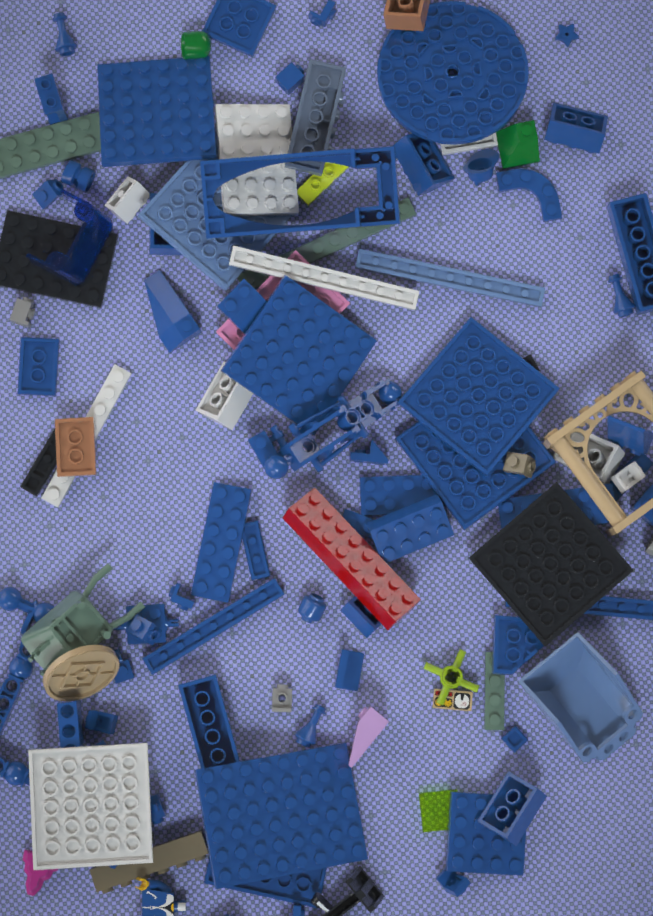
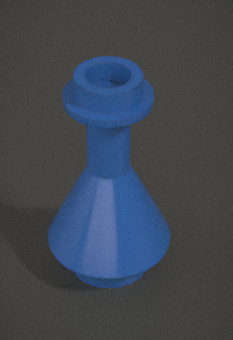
(65, 44)
(623, 305)
(307, 734)

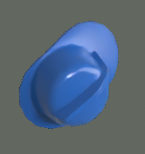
(481, 165)

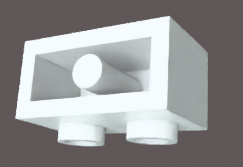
(127, 200)

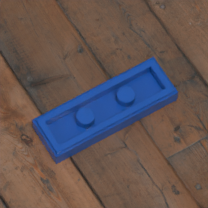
(255, 551)

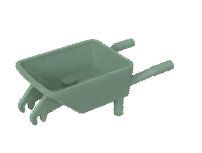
(71, 625)

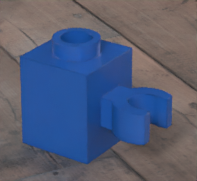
(157, 809)

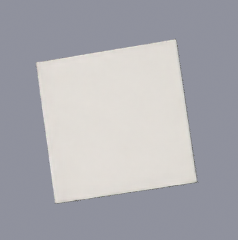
(90, 806)

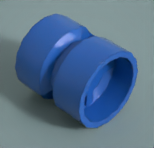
(78, 176)

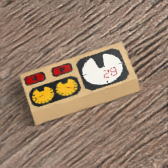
(455, 700)

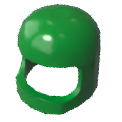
(195, 44)

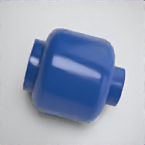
(312, 608)

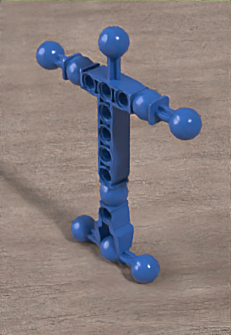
(19, 669)

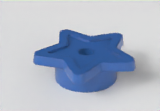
(566, 39)

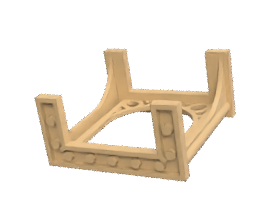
(563, 445)

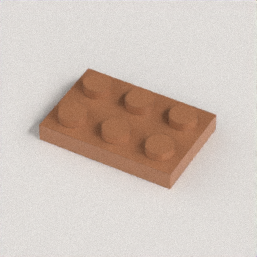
(75, 447)

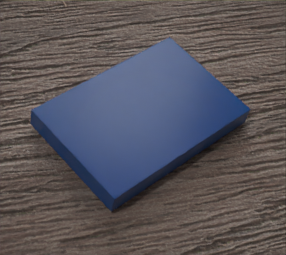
(38, 366)

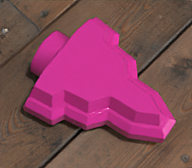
(35, 878)

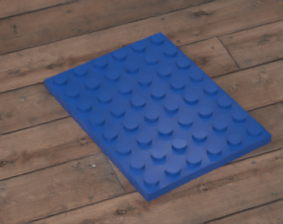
(280, 815)

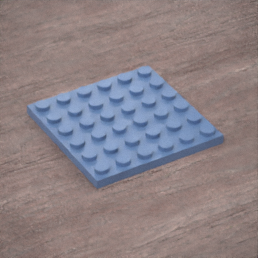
(180, 220)

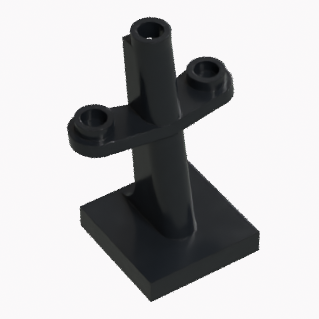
(362, 891)

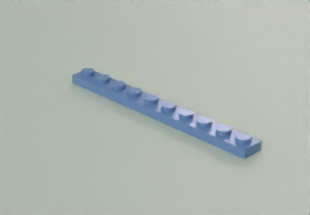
(450, 278)

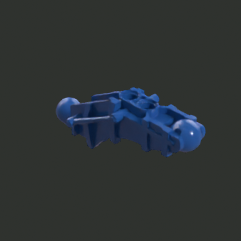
(293, 452)

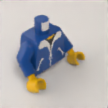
(159, 899)

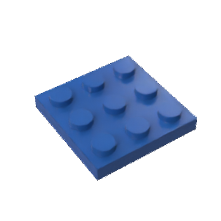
(239, 23)

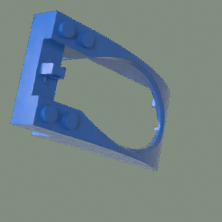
(217, 172)

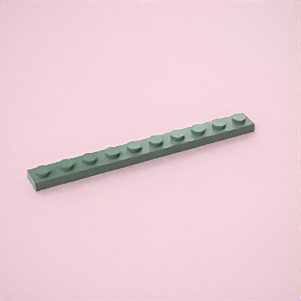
(331, 243)

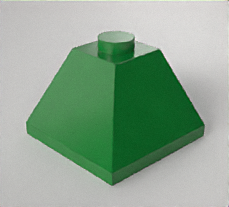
(518, 145)

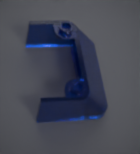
(86, 246)

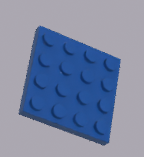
(475, 847)

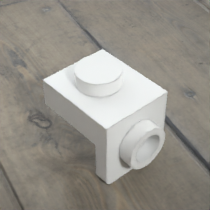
(628, 477)

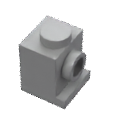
(22, 312)
(285, 706)

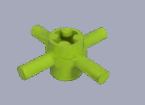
(446, 671)

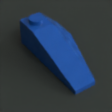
(171, 317)

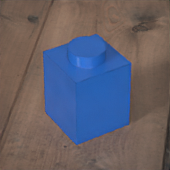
(290, 78)

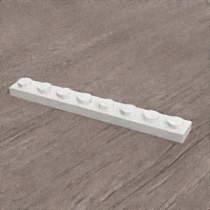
(100, 411)

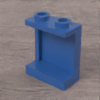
(51, 99)

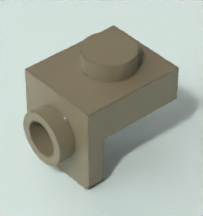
(519, 464)

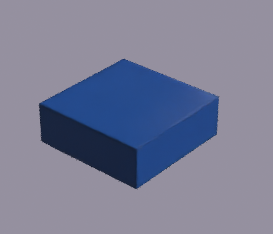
(514, 739)

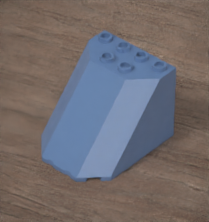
(583, 699)

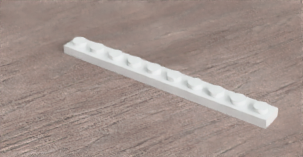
(324, 278)

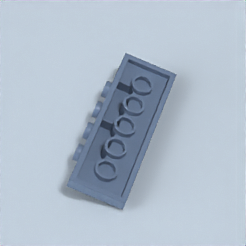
(316, 114)

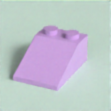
(367, 730)

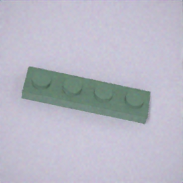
(493, 697)

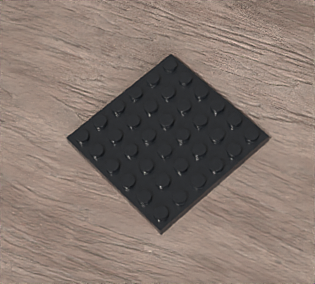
(551, 564)

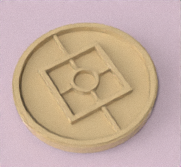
(81, 673)

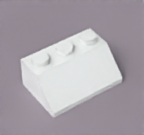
(224, 400)

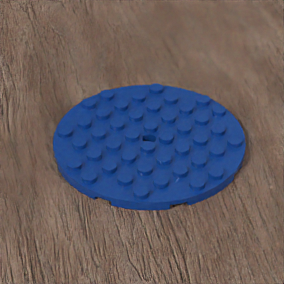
(458, 107)

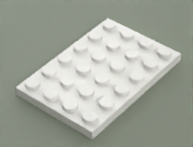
(253, 132)

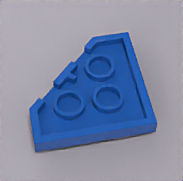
(512, 644)

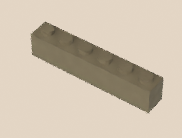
(165, 855)

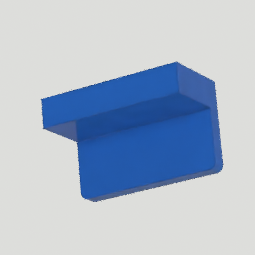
(349, 670)

